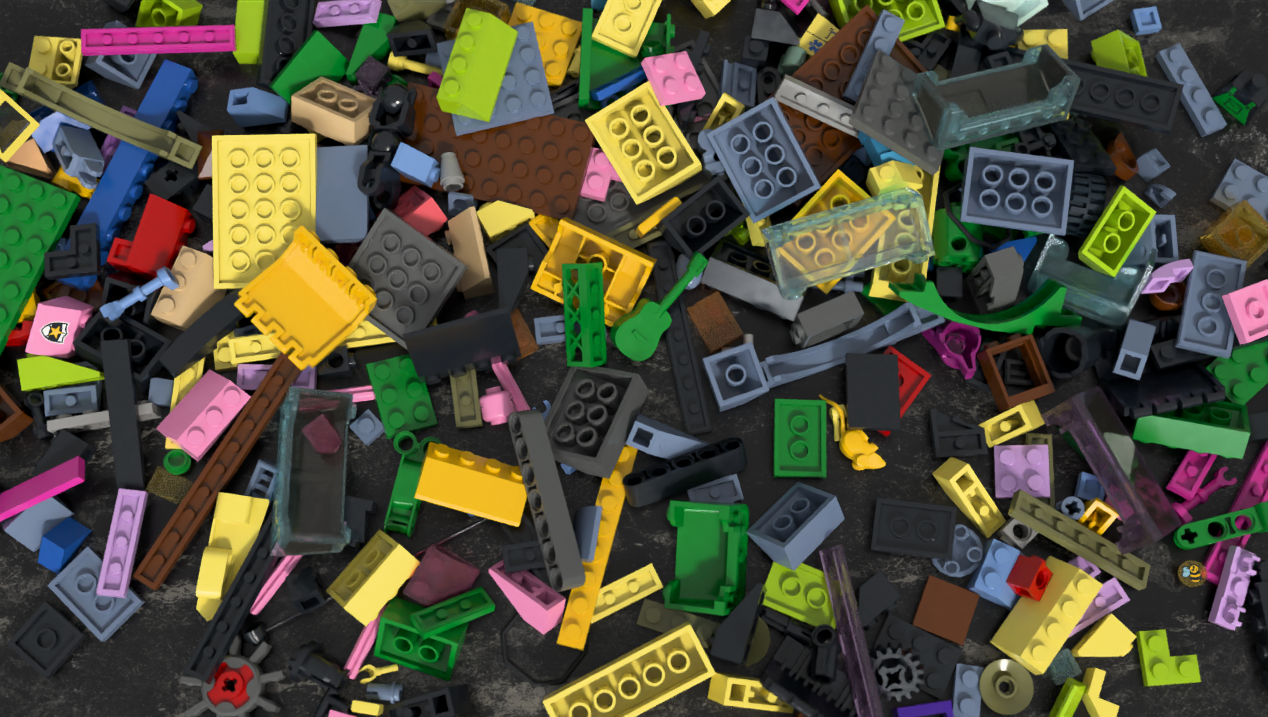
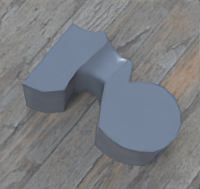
(709, 166)

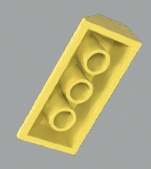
(1039, 629)

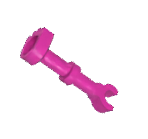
(1202, 495)

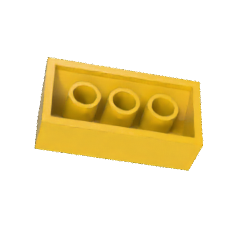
(471, 484)

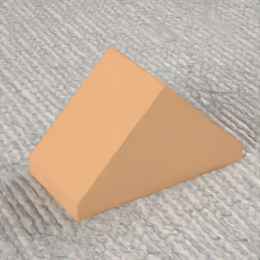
(32, 160)

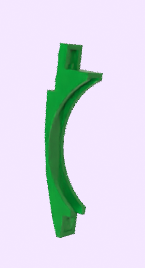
(1038, 310)

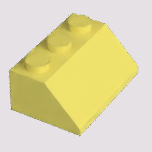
(373, 577)

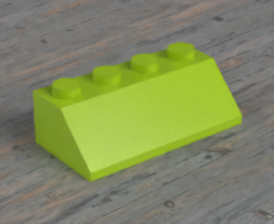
(477, 66)

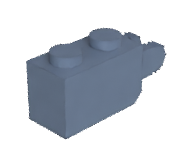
(78, 155)

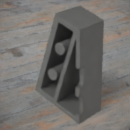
(996, 280)

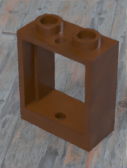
(1033, 362)

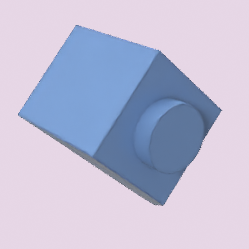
(416, 165)

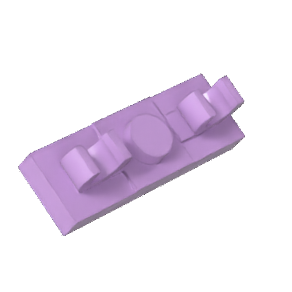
(1233, 588)

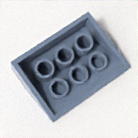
(764, 160)
(1016, 190)

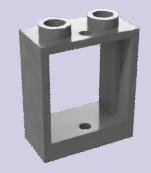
(826, 320)

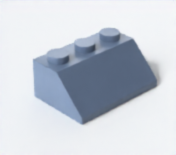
(796, 524)

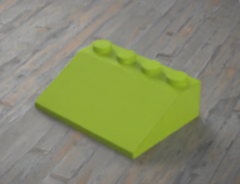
(919, 15)

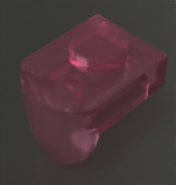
(322, 435)

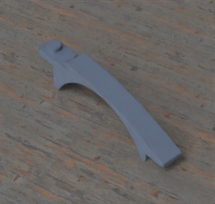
(886, 331)

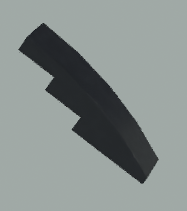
(202, 335)

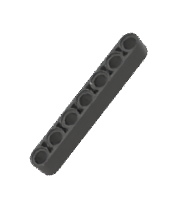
(546, 500)

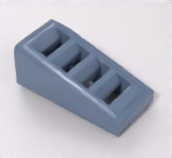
(258, 474)

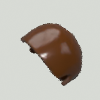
(1170, 299)

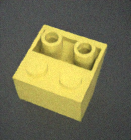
(57, 59)

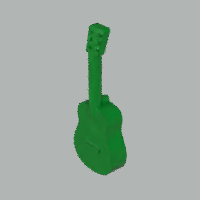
(640, 330)

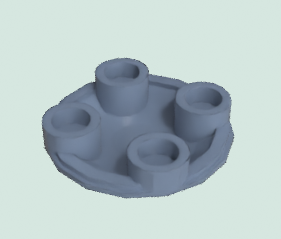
(966, 554)

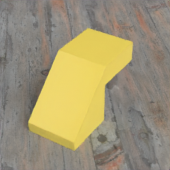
(1095, 706)

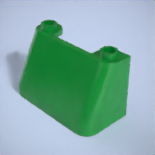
(708, 556)

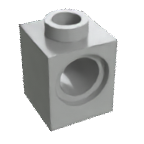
(1006, 534)

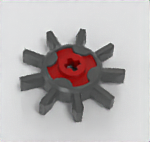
(249, 685)

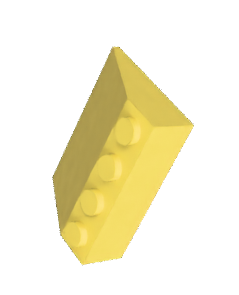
(644, 144)

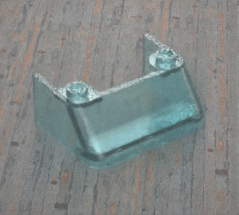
(1089, 291)

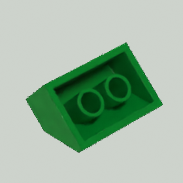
(402, 644)

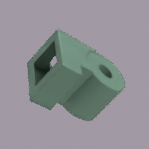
(791, 60)

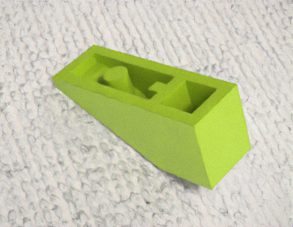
(46, 373)

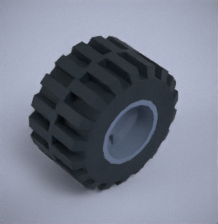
(1085, 203)

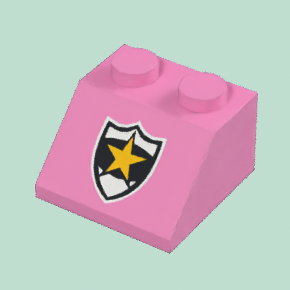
(57, 326)

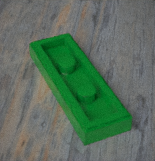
(452, 612)

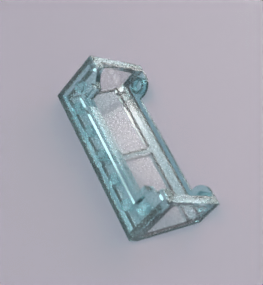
(848, 240)

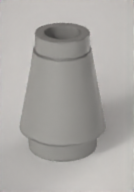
(451, 175)

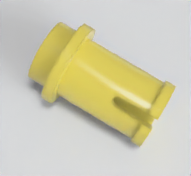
(574, 69)

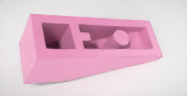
(531, 597)

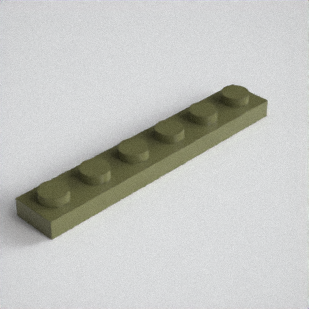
(1079, 539)

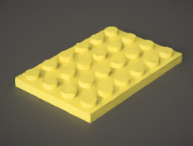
(259, 199)

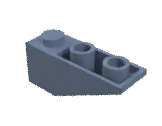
(661, 439)

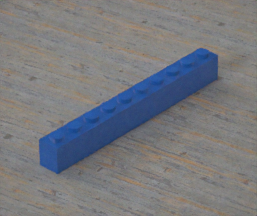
(131, 165)

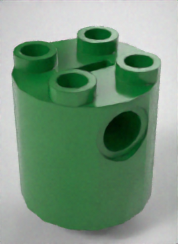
(952, 245)

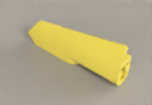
(232, 535)

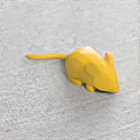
(855, 445)

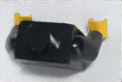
(989, 25)

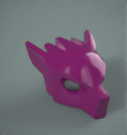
(956, 345)

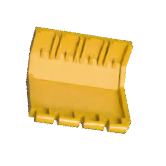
(307, 300)

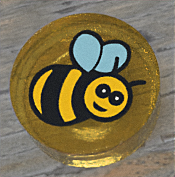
(1192, 573)

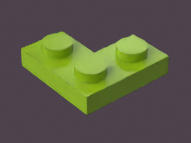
(1157, 664)

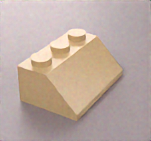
(333, 111)
(469, 247)
(195, 290)

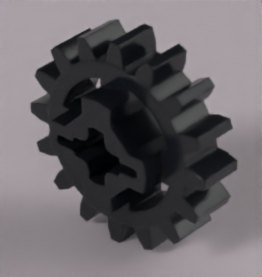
(900, 681)

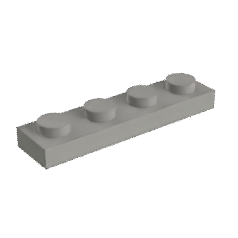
(816, 104)
(96, 420)

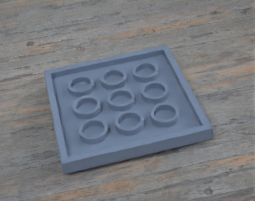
(523, 90)

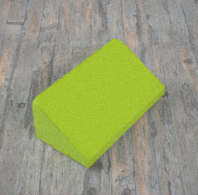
(1068, 698)

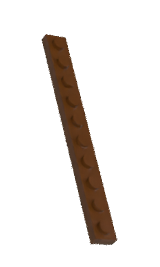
(217, 473)

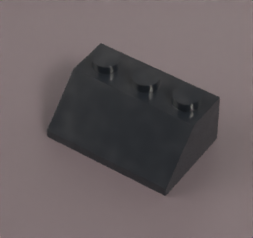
(703, 219)
(145, 345)

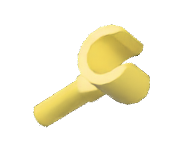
(834, 415)
(373, 672)

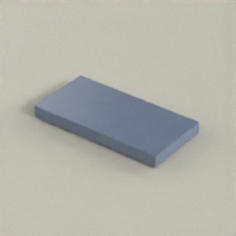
(340, 205)
(1204, 317)

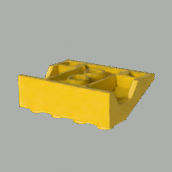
(622, 267)

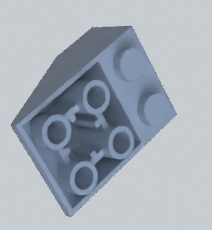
(1158, 235)

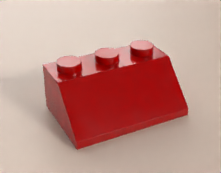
(159, 237)

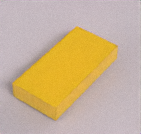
(656, 217)

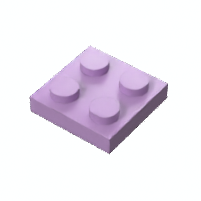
(1022, 468)

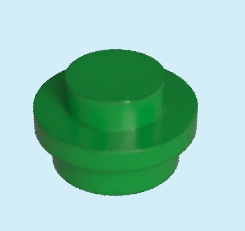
(652, 48)
(177, 462)

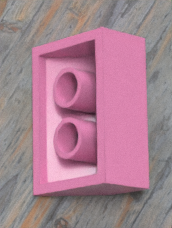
(204, 414)

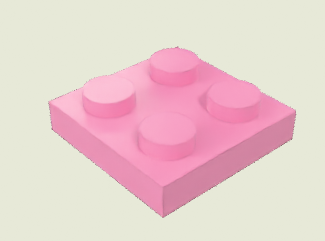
(673, 78)
(1249, 311)

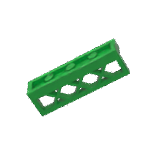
(589, 314)

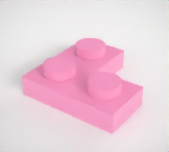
(598, 176)

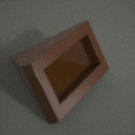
(205, 157)

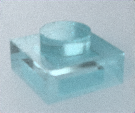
(1063, 667)

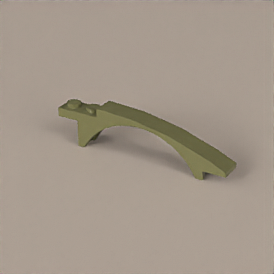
(98, 116)

